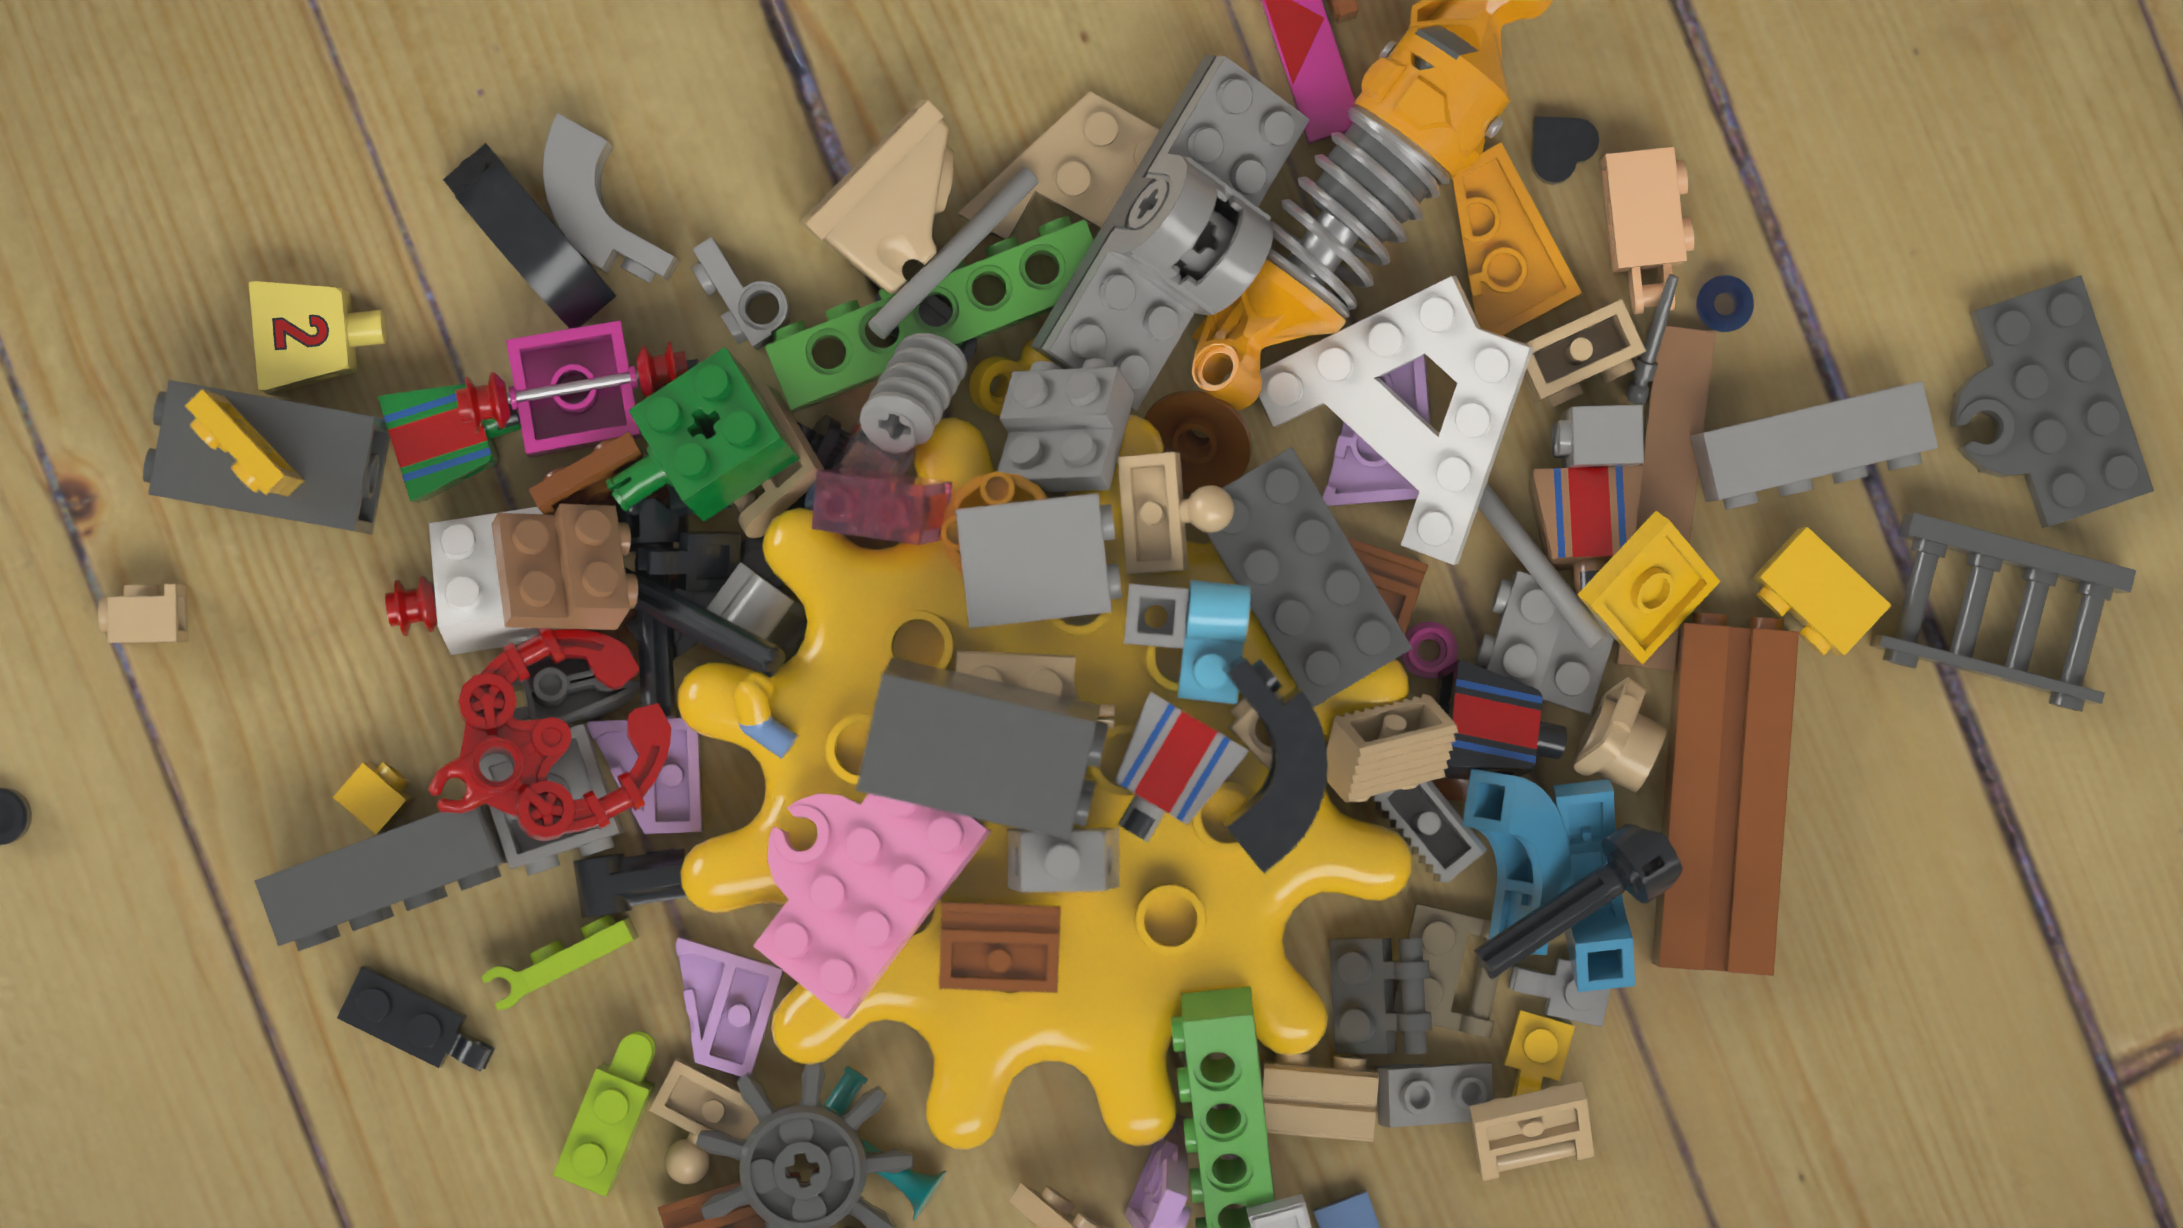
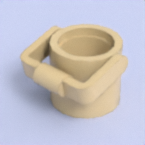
(1620, 740)

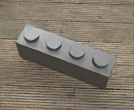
(1814, 442)

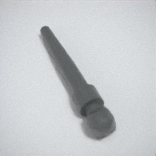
(1645, 366)

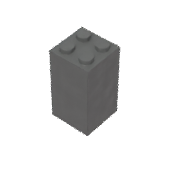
(331, 449)
(982, 748)

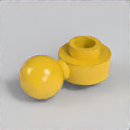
(1002, 367)

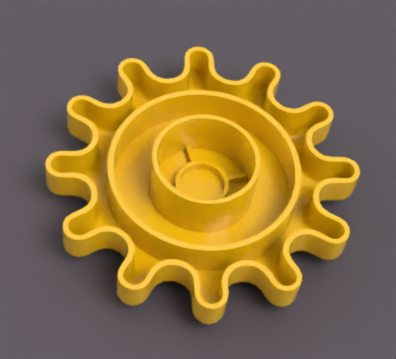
(1187, 902)

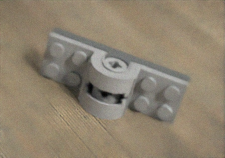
(1181, 230)

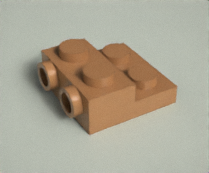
(564, 568)

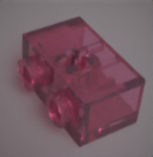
(880, 505)

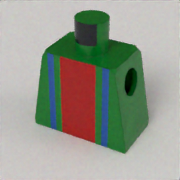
(434, 444)

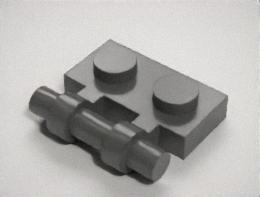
(1365, 995)

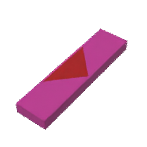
(1311, 65)

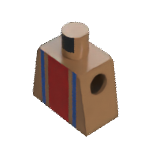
(1585, 515)

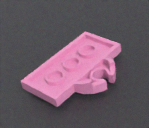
(860, 889)

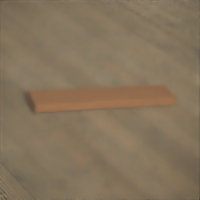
(1669, 468)

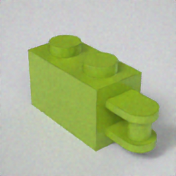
(609, 1117)

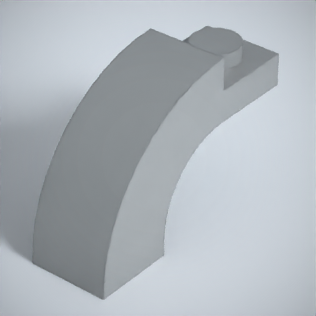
(573, 191)

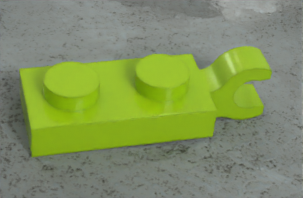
(556, 961)

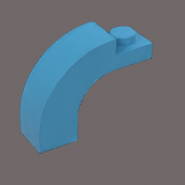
(1602, 942)

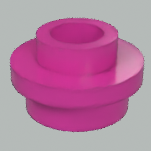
(1447, 649)

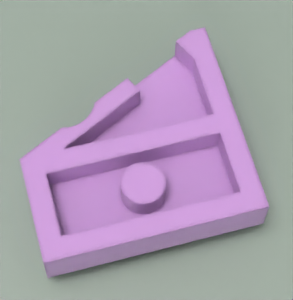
(676, 797)
(726, 1004)

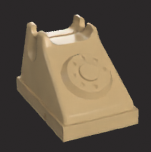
(890, 199)

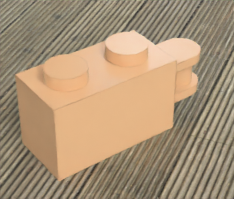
(1646, 218)

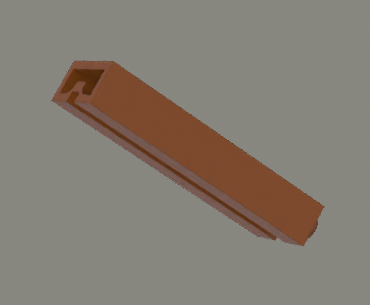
(1727, 794)

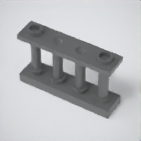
(2041, 569)

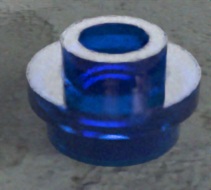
(1740, 295)

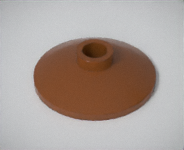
(1203, 460)

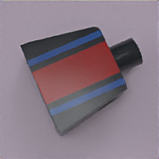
(1494, 722)

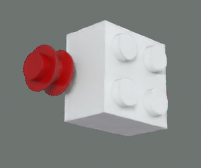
(464, 592)

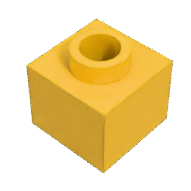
(375, 795)

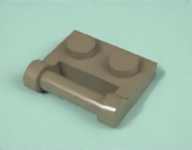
(1443, 944)

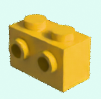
(1819, 593)

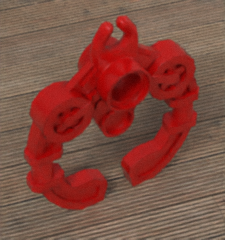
(534, 746)

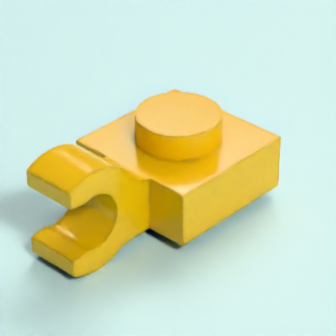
(1537, 1049)

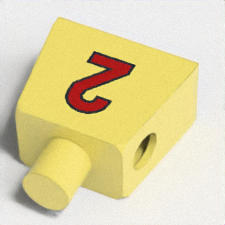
(307, 334)

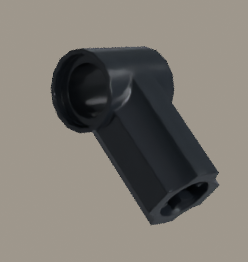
(619, 882)

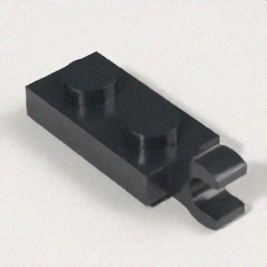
(411, 1021)

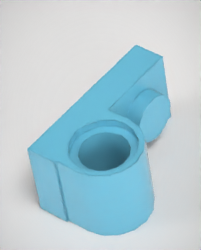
(1213, 640)

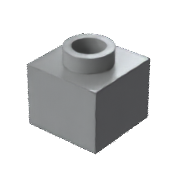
(1172, 600)

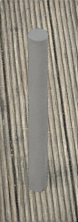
(953, 253)
(1542, 570)

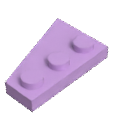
(1361, 473)
(1163, 1184)

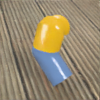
(755, 714)

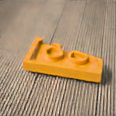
(1507, 246)

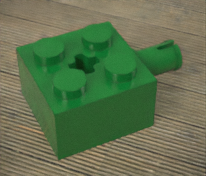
(679, 428)

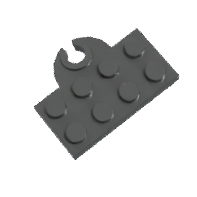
(2052, 405)

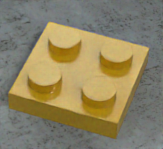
(257, 461)
(1648, 587)

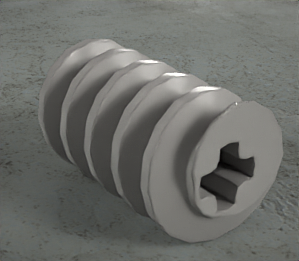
(913, 392)

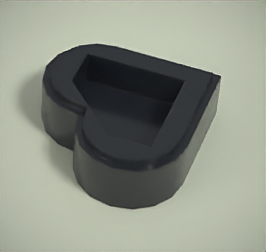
(1560, 145)

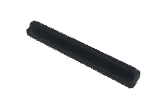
(707, 627)

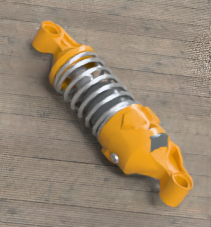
(1410, 130)

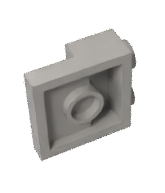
(1065, 425)
(1541, 647)
(578, 773)

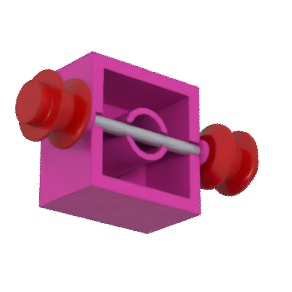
(570, 388)

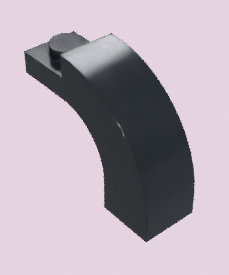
(528, 238)
(1296, 782)

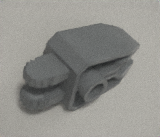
(569, 692)

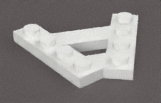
(1443, 466)

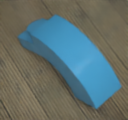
(1526, 843)

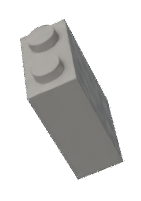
(1037, 560)

